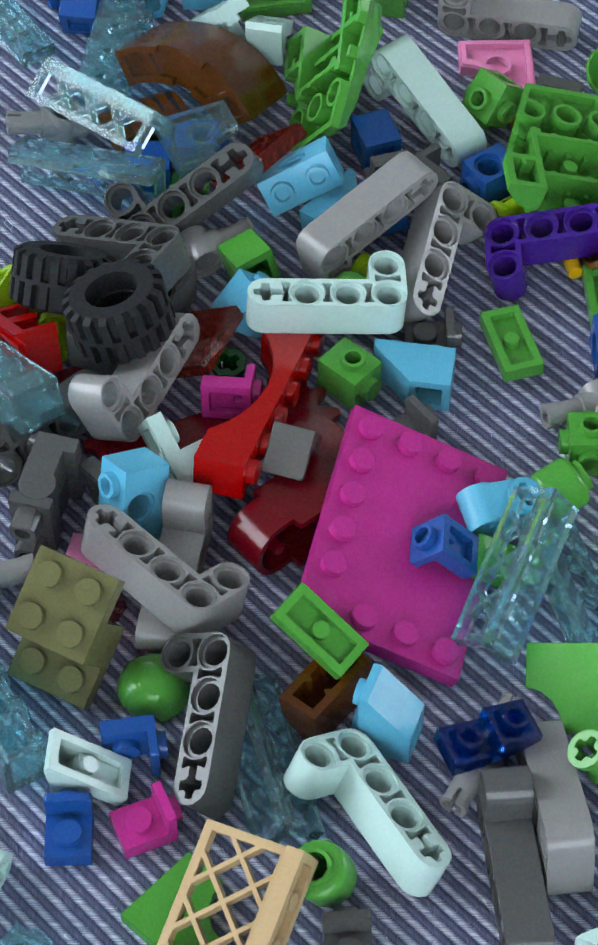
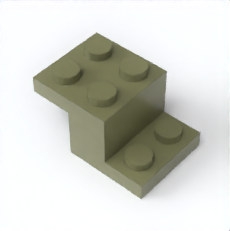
(65, 627)

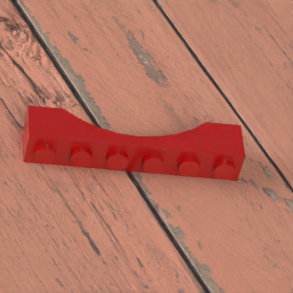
(234, 450)

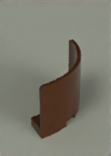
(207, 63)

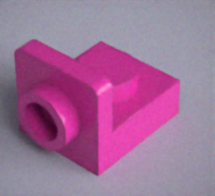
(229, 396)
(147, 822)

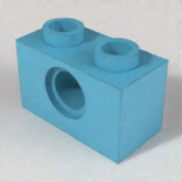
(301, 176)
(135, 485)

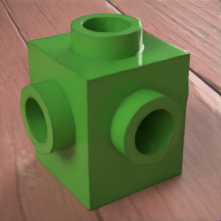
(492, 99)
(580, 440)

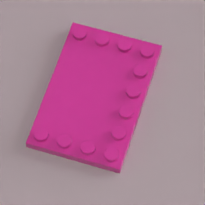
(360, 551)

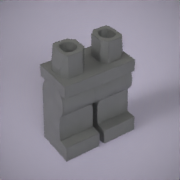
(45, 487)

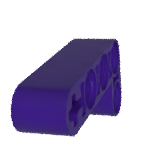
(527, 247)

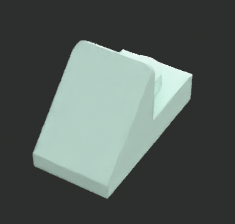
(225, 16)
(269, 36)
(162, 439)
(86, 768)

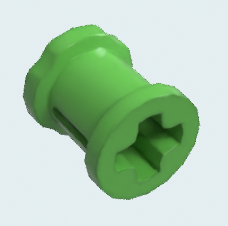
(582, 760)

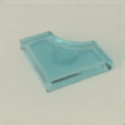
(197, 135)

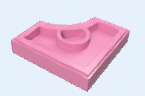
(506, 56)

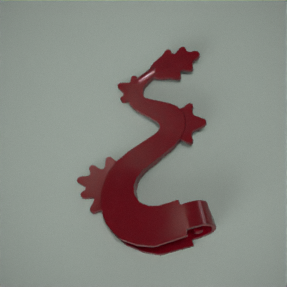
(283, 511)

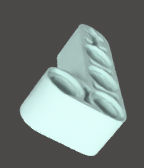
(426, 98)
(332, 305)
(376, 802)

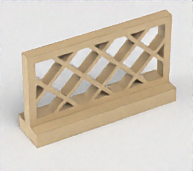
(276, 909)

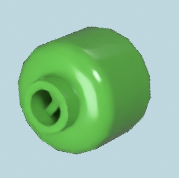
(568, 479)
(334, 874)

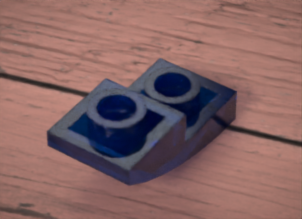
(490, 738)

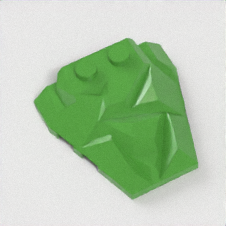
(331, 69)
(553, 149)

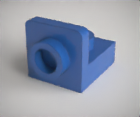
(446, 543)
(135, 737)
(68, 828)

